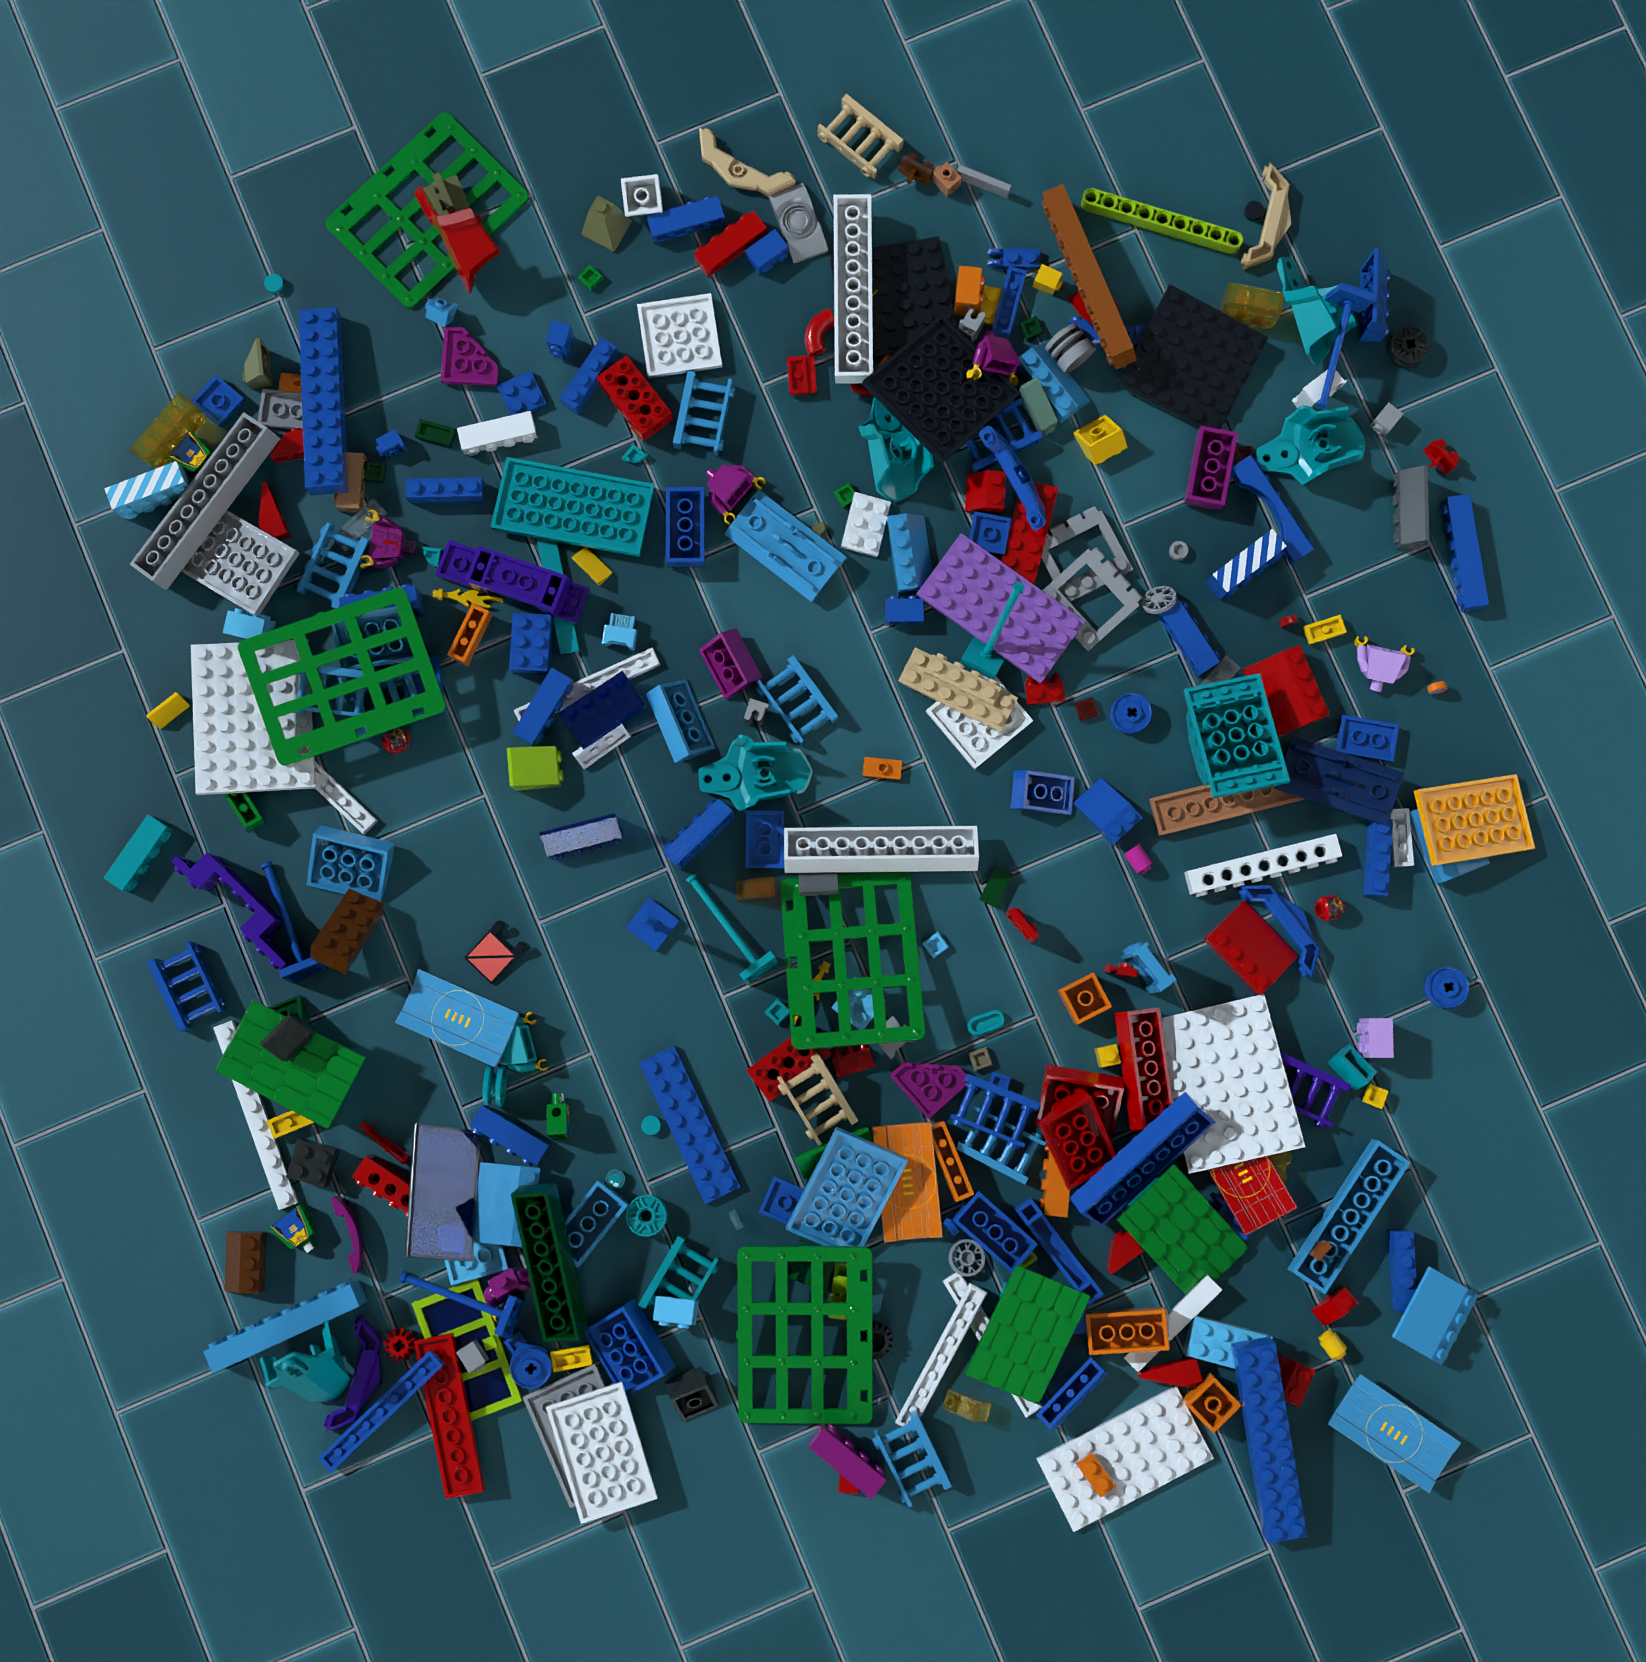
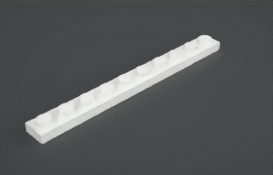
(257, 1121)

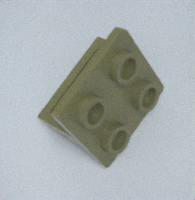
(446, 195)

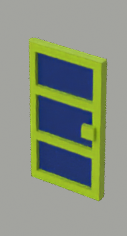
(491, 1386)

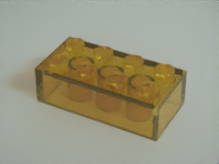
(168, 431)

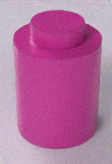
(1138, 859)

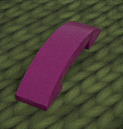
(356, 1258)

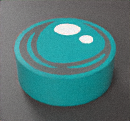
(615, 1179)

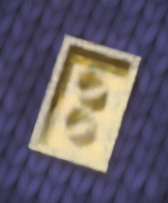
(1252, 304)

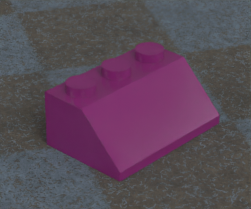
(730, 663)

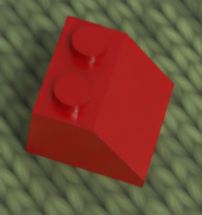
(985, 492)
(1295, 1379)

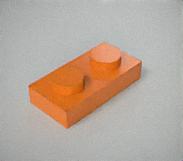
(1095, 1474)

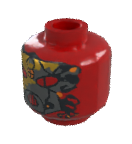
(395, 740)
(1329, 908)

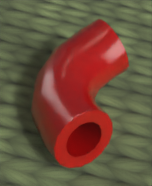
(815, 331)

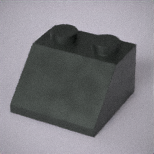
(288, 1038)
(691, 1393)

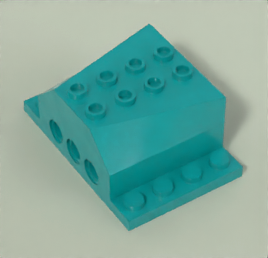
(1234, 736)

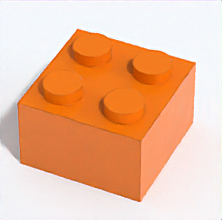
(968, 290)
(1084, 998)
(1211, 1402)

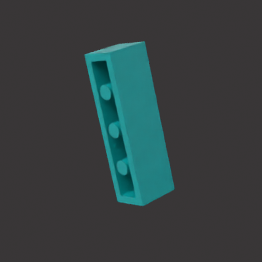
(138, 853)

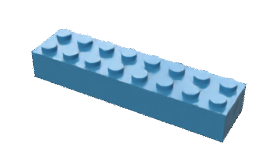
(1349, 1214)
(282, 1327)

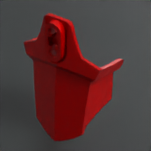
(463, 237)

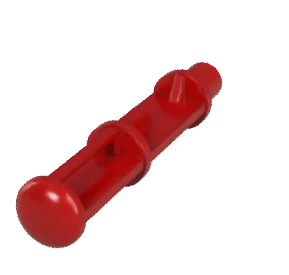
(385, 1143)

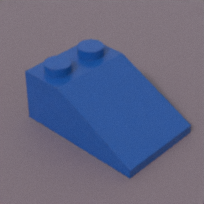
(1042, 792)
(1107, 811)

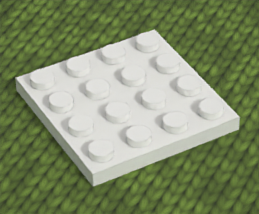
(679, 335)
(972, 738)

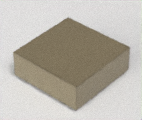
(980, 1059)

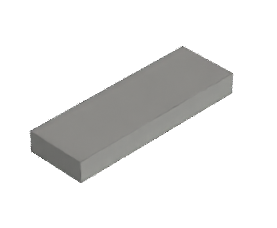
(984, 181)

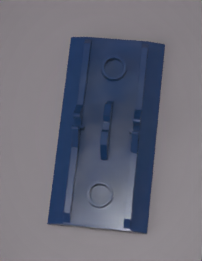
(1341, 781)

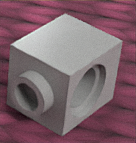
(1386, 419)
(473, 1356)

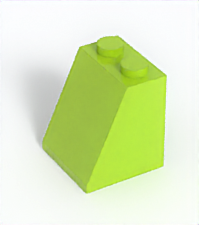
(534, 767)

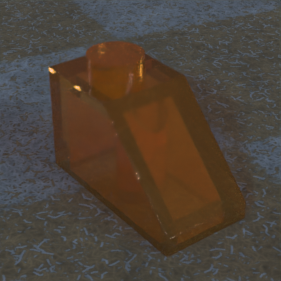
(755, 889)

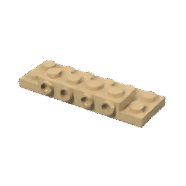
(958, 688)

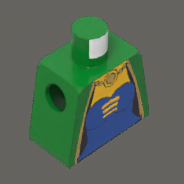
(191, 453)
(559, 1126)
(296, 1229)

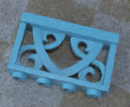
(1148, 967)

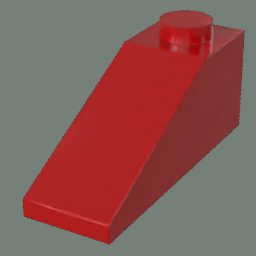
(270, 515)
(1177, 1372)

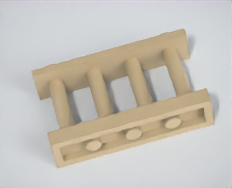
(864, 119)
(835, 1098)

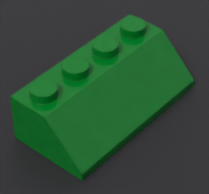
(808, 1160)

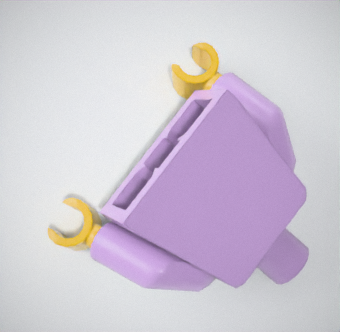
(1382, 663)

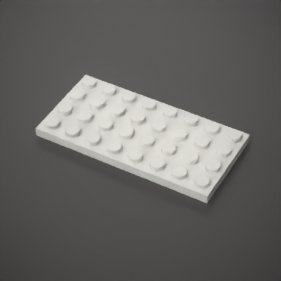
(1135, 1449)

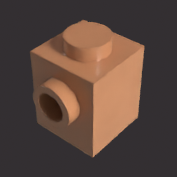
(946, 178)

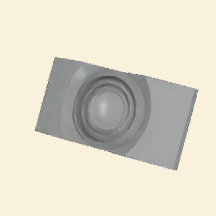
(798, 223)

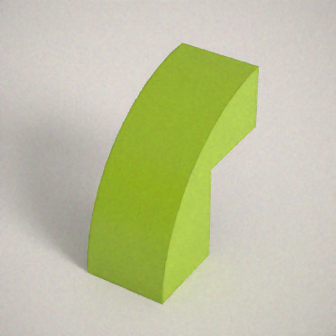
(839, 1287)

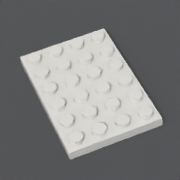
(601, 1452)

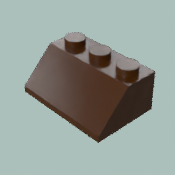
(245, 1261)

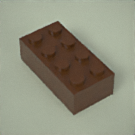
(347, 931)

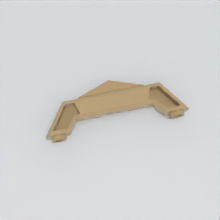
(738, 174)
(1276, 220)

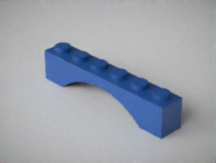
(1251, 478)
(1057, 1249)

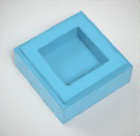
(935, 945)

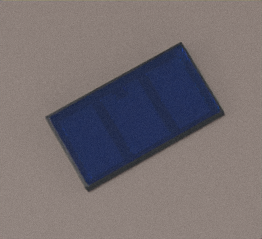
(442, 1193)

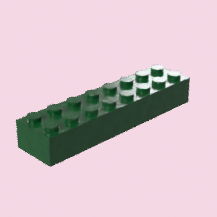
(549, 1262)

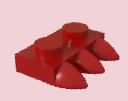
(1044, 691)
(852, 1060)

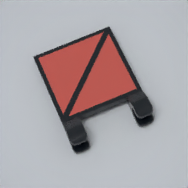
(492, 955)

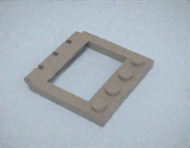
(1088, 581)
(1087, 635)

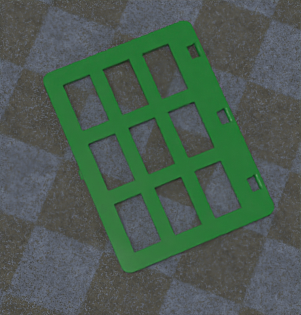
(378, 187)
(343, 732)
(800, 979)
(859, 1317)

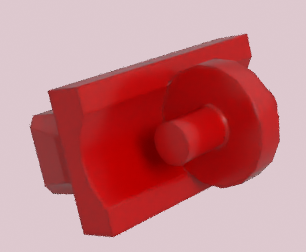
(1440, 456)

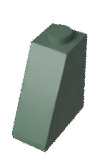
(1037, 406)

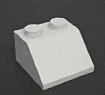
(641, 195)

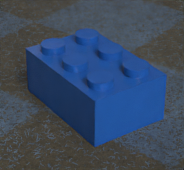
(531, 643)

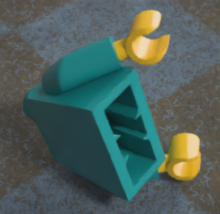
(520, 1051)

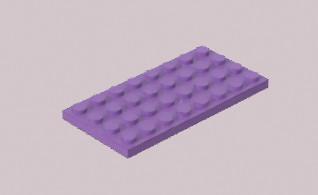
(973, 592)

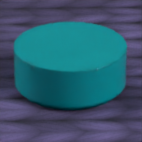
(274, 283)
(651, 1125)

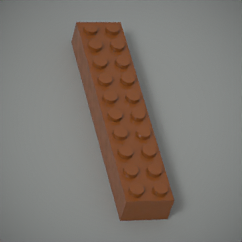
(1088, 277)

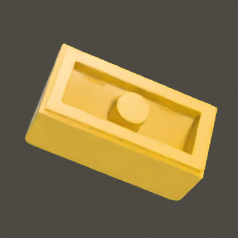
(591, 566)
(168, 710)

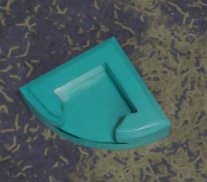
(634, 455)
(432, 555)

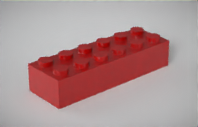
(1143, 1065)

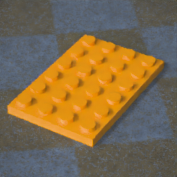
(1474, 819)

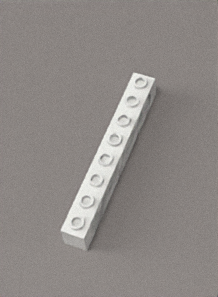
(1328, 844)

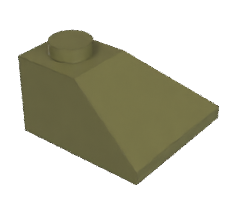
(605, 224)
(258, 366)

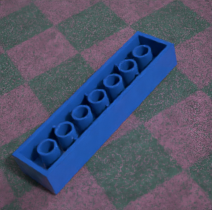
(1142, 1160)

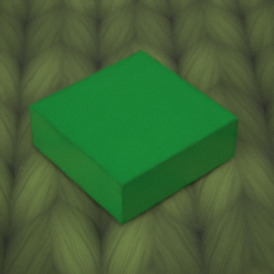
(590, 277)
(844, 494)

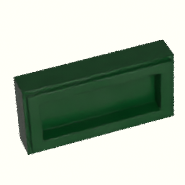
(435, 433)
(996, 886)

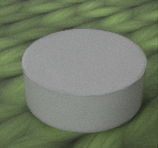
(1178, 550)

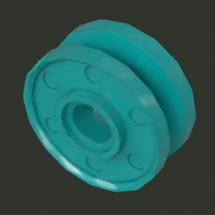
(494, 1086)
(638, 1224)

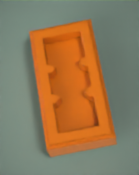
(290, 383)
(882, 768)

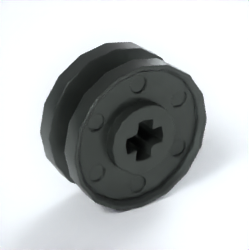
(1401, 354)

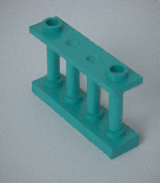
(669, 1264)

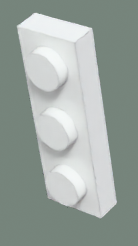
(601, 747)
(1401, 838)

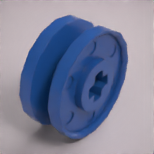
(1129, 702)
(1435, 988)
(520, 1361)

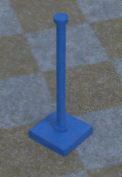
(1350, 299)
(652, 924)
(302, 968)
(508, 1316)

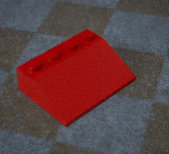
(1290, 690)
(1250, 948)
(1063, 1082)
(1077, 1139)

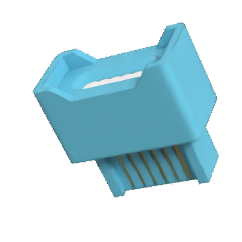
(620, 631)

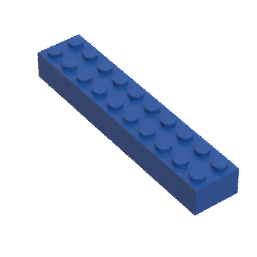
(323, 401)
(1269, 1439)

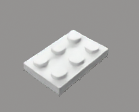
(865, 524)

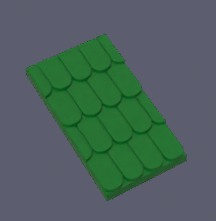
(308, 1085)
(1181, 1230)
(1027, 1334)

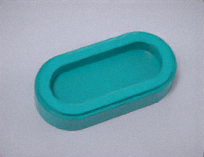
(986, 1022)

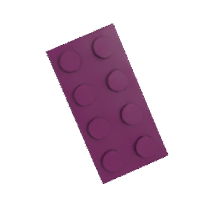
(1210, 468)
(848, 1460)

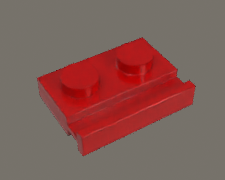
(801, 375)
(1123, 970)

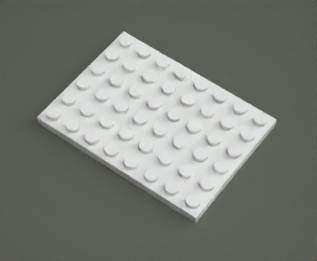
(229, 732)
(1234, 1070)

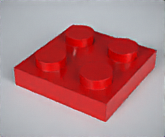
(1029, 930)

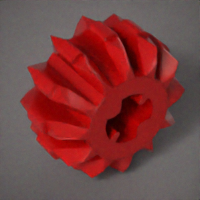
(395, 1350)

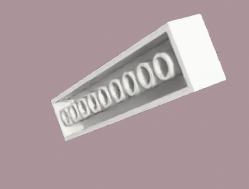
(853, 288)
(881, 849)

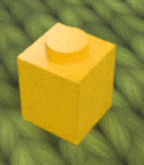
(1048, 280)
(1107, 1055)

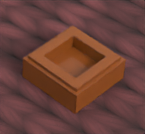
(1320, 1250)

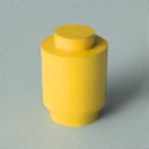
(1332, 1344)

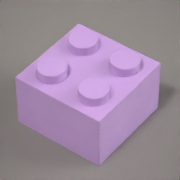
(1375, 1038)

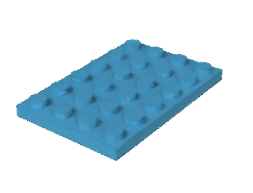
(846, 1191)

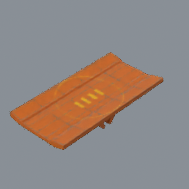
(914, 1202)

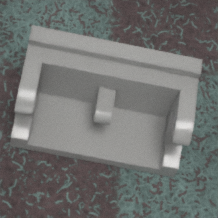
(972, 327)
(757, 711)

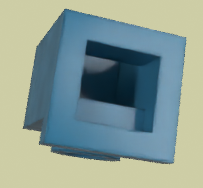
(440, 311)

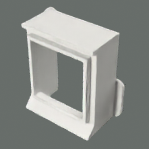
(1312, 392)

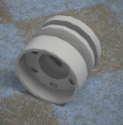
(1068, 346)

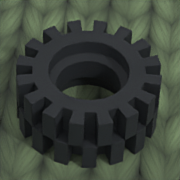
(887, 1339)

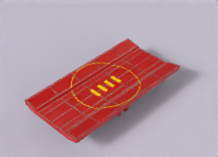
(1253, 1192)

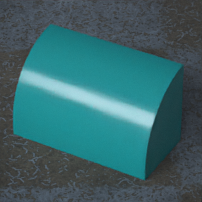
(1352, 1067)

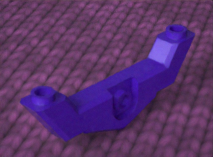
(365, 1377)

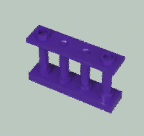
(1318, 1079)

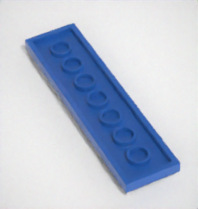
(689, 1124)

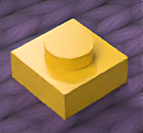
(1375, 1096)

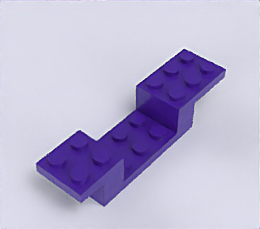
(514, 578)
(260, 925)

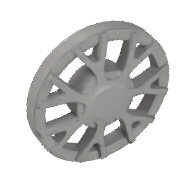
(1159, 599)
(966, 1257)

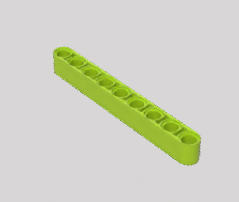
(1168, 228)

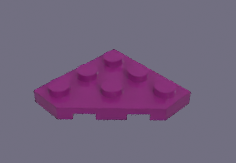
(466, 361)
(929, 1084)

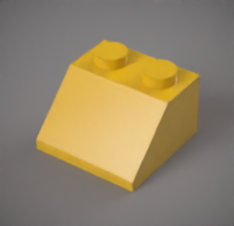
(1100, 439)

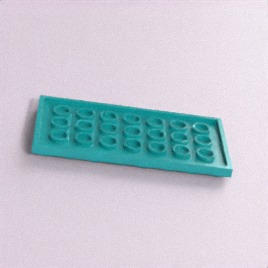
(572, 506)

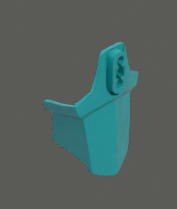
(1315, 318)
(1313, 443)
(895, 455)
(757, 772)
(312, 1376)

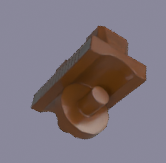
(916, 171)

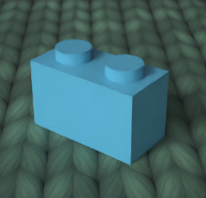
(675, 1310)

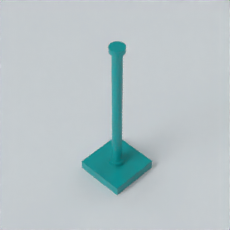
(981, 656)
(757, 966)

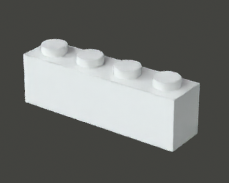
(497, 433)

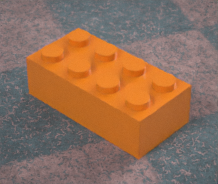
(1127, 1330)

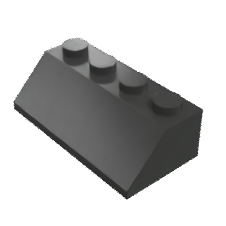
(1411, 507)

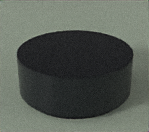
(1253, 210)

